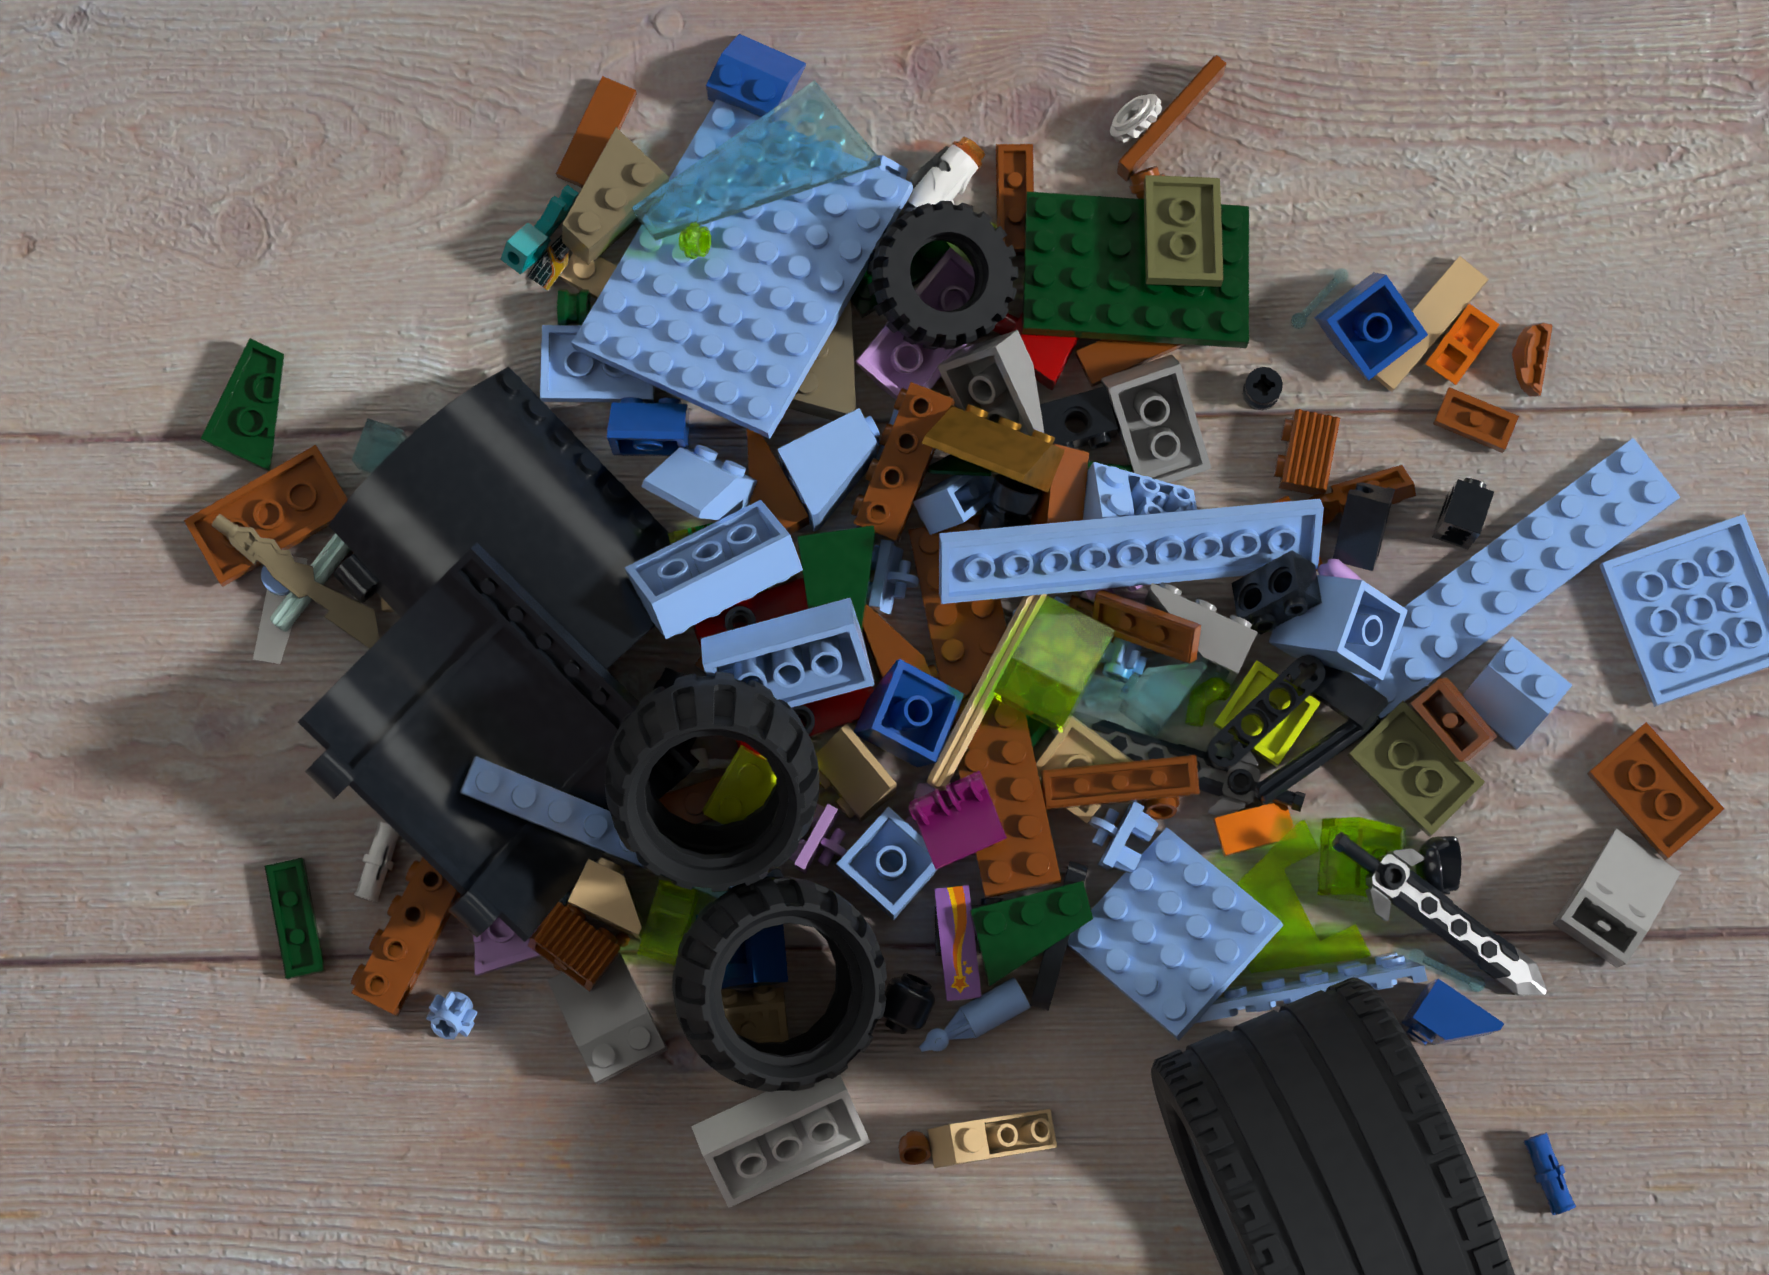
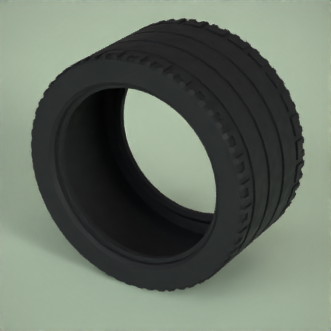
(1325, 1146)

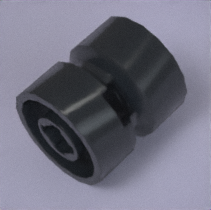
(1010, 504)

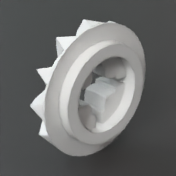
(1135, 117)

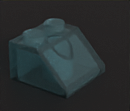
(1158, 693)

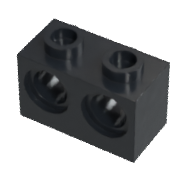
(1463, 513)
(1277, 592)

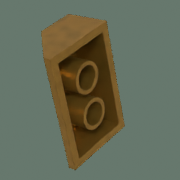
(997, 446)

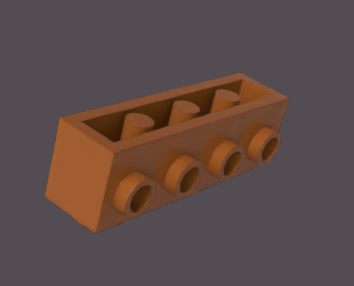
(903, 463)
(407, 940)

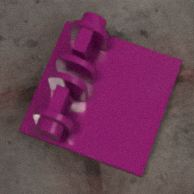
(957, 820)

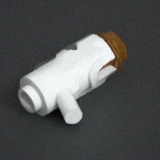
(945, 174)

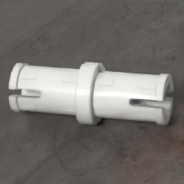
(377, 862)

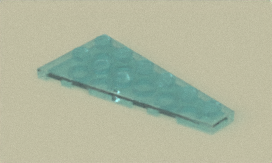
(777, 156)

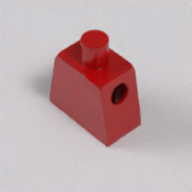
(1046, 352)

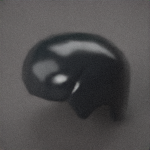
(1441, 863)

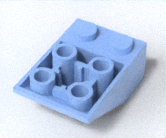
(1123, 493)

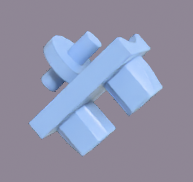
(890, 577)
(1133, 822)

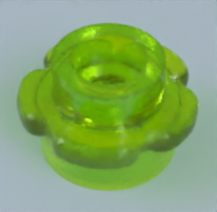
(695, 240)

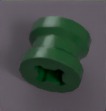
(573, 306)

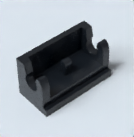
(1363, 525)

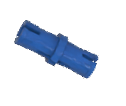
(1549, 1173)

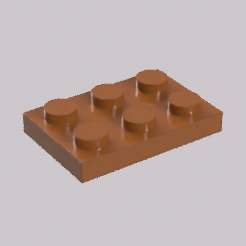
(1655, 791)

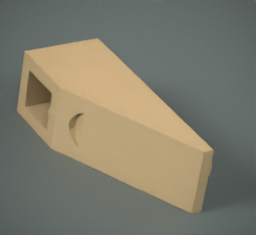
(992, 1138)

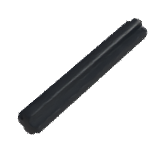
(1310, 760)

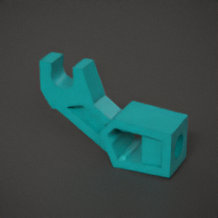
(531, 241)

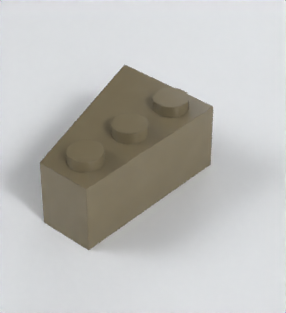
(606, 200)
(830, 383)

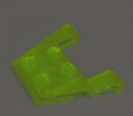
(1296, 941)

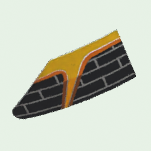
(550, 264)

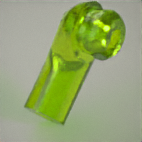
(1203, 695)

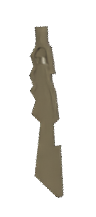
(299, 579)

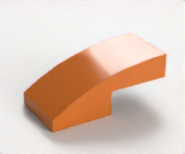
(1462, 344)
(1252, 828)

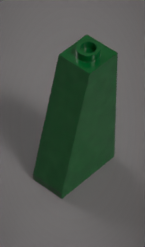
(838, 567)

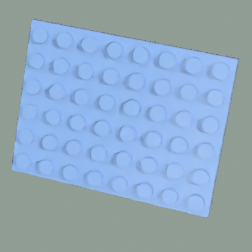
(761, 303)

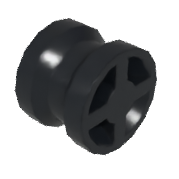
(1261, 396)

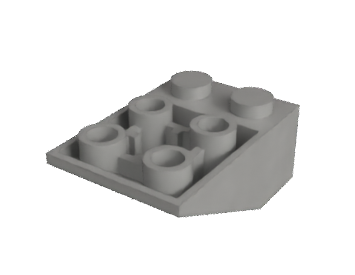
(1222, 640)
(1617, 899)

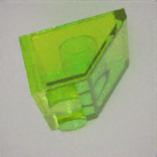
(1338, 874)

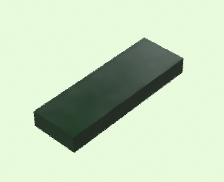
(294, 918)

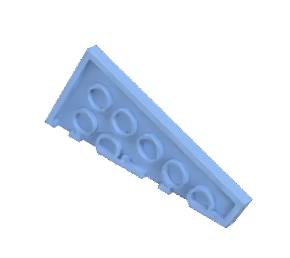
(1380, 975)

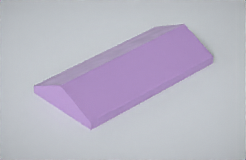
(895, 362)

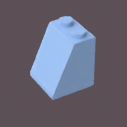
(829, 463)
(1348, 630)

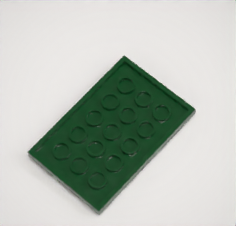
(1090, 276)

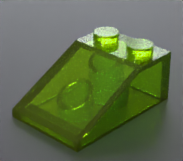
(1054, 664)

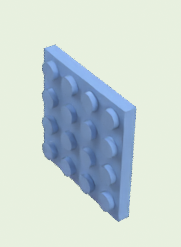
(1694, 608)
(1174, 933)

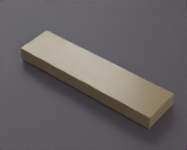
(1436, 314)

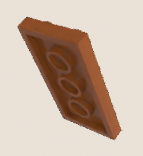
(279, 505)

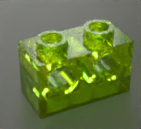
(667, 923)

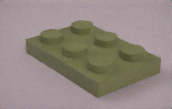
(1183, 231)
(1415, 769)

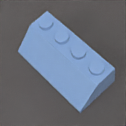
(714, 569)
(796, 655)

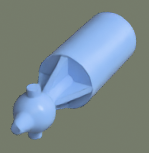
(980, 1016)

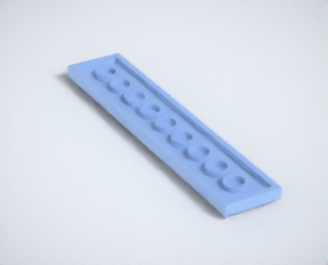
(1124, 550)
(1522, 569)

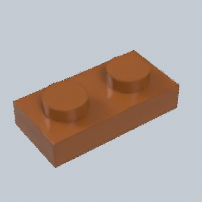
(1476, 420)

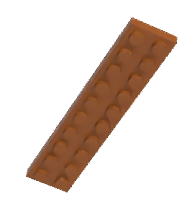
(1001, 748)

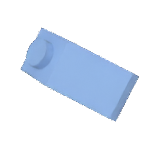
(953, 501)

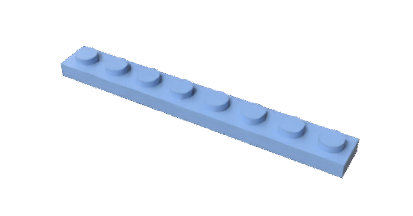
(549, 809)

